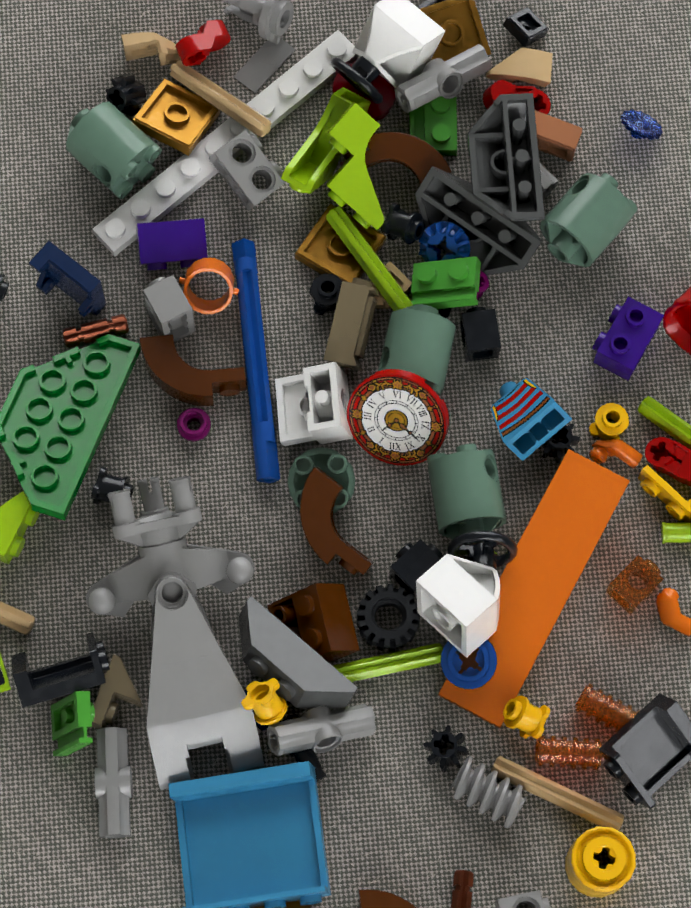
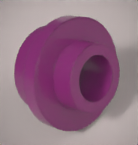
(190, 415)

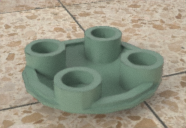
(332, 464)

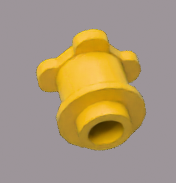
(608, 430)
(265, 702)
(526, 717)

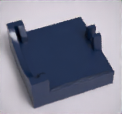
(70, 277)

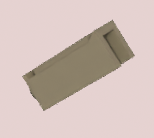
(351, 323)

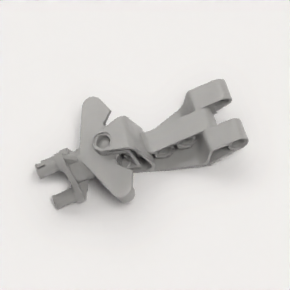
(191, 684)

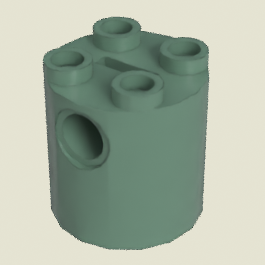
(112, 148)
(587, 219)
(419, 343)
(466, 491)

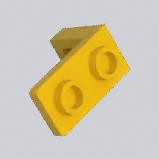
(657, 486)

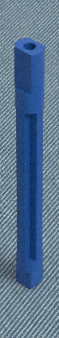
(255, 362)

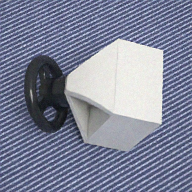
(393, 44)
(464, 591)

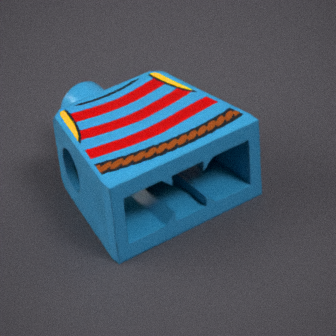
(527, 417)

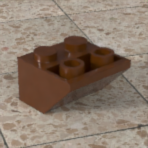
(320, 619)

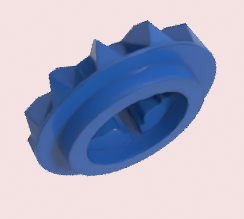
(435, 234)
(470, 678)

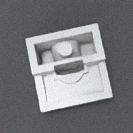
(313, 405)

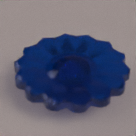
(641, 125)

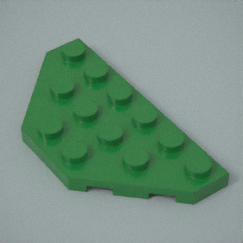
(59, 418)

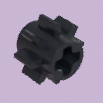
(126, 94)
(560, 449)
(439, 742)

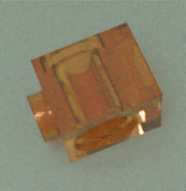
(626, 595)

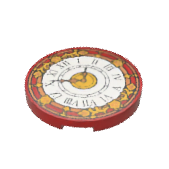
(397, 417)

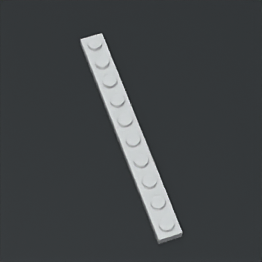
(195, 170)

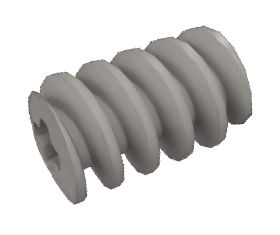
(488, 792)

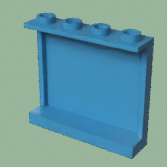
(252, 838)

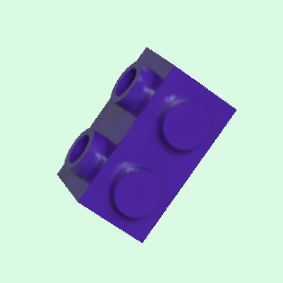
(171, 242)
(627, 338)

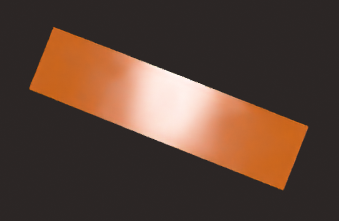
(541, 579)

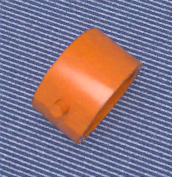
(209, 265)

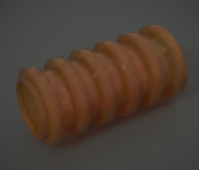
(604, 708)
(568, 752)

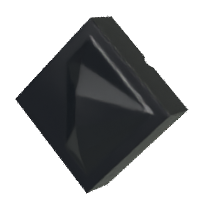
(525, 27)

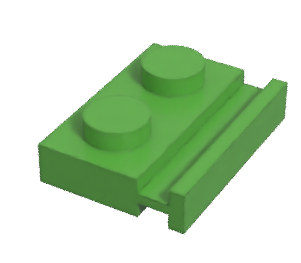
(436, 124)
(446, 282)
(70, 722)

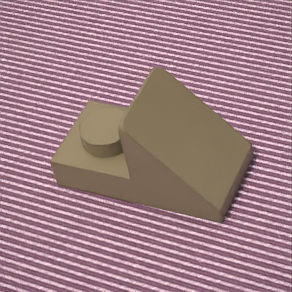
(117, 686)

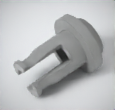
(270, 16)

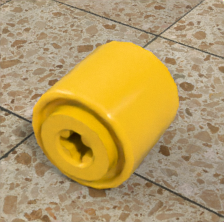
(585, 871)

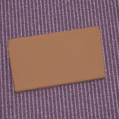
(557, 136)

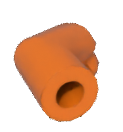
(614, 448)
(670, 613)

